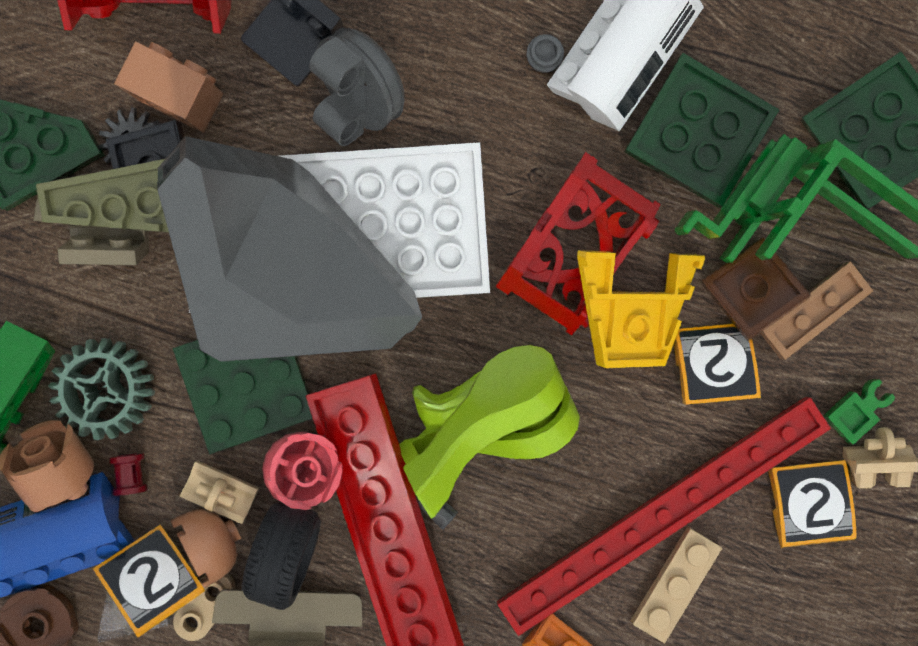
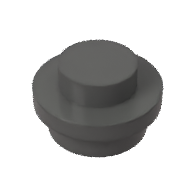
(545, 53)

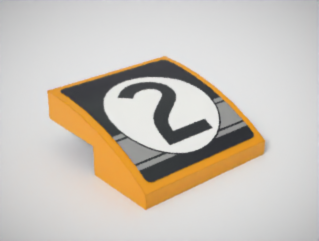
(716, 364)
(813, 503)
(149, 580)

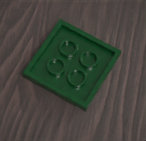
(876, 123)
(701, 130)
(242, 397)

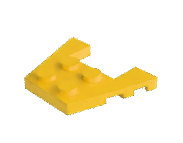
(634, 326)

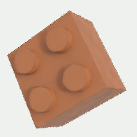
(168, 86)

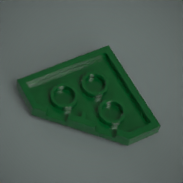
(39, 150)

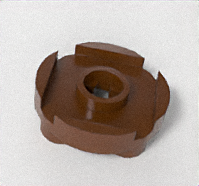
(44, 604)

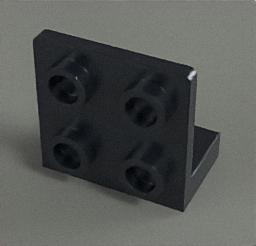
(289, 35)

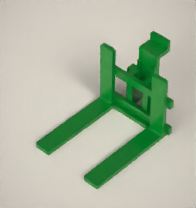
(770, 175)

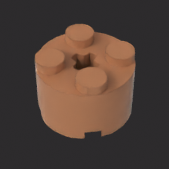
(47, 465)

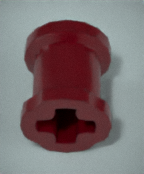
(128, 474)

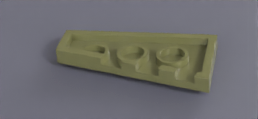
(107, 198)

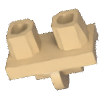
(881, 455)
(219, 492)

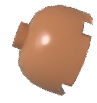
(208, 543)

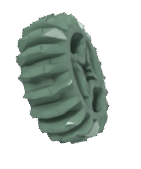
(87, 415)

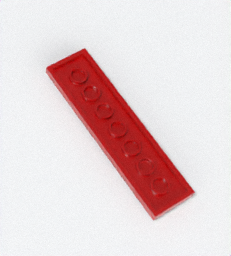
(384, 516)

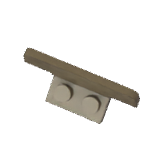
(101, 245)
(297, 625)

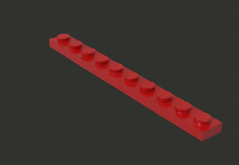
(663, 515)

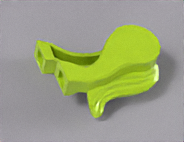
(505, 410)

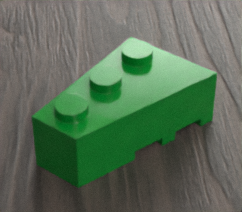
(22, 366)

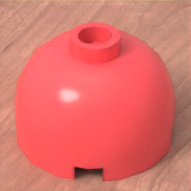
(302, 470)

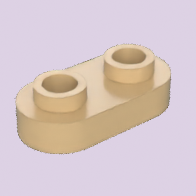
(202, 610)

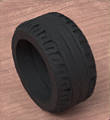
(280, 556)

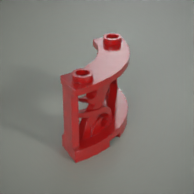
(579, 193)

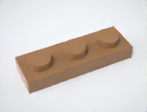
(826, 304)

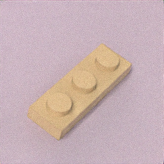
(676, 584)

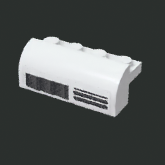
(622, 55)

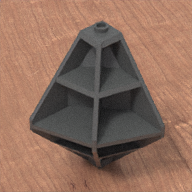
(275, 259)

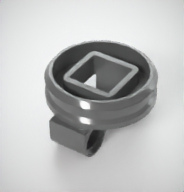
(344, 66)

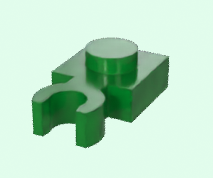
(855, 414)

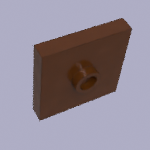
(755, 291)

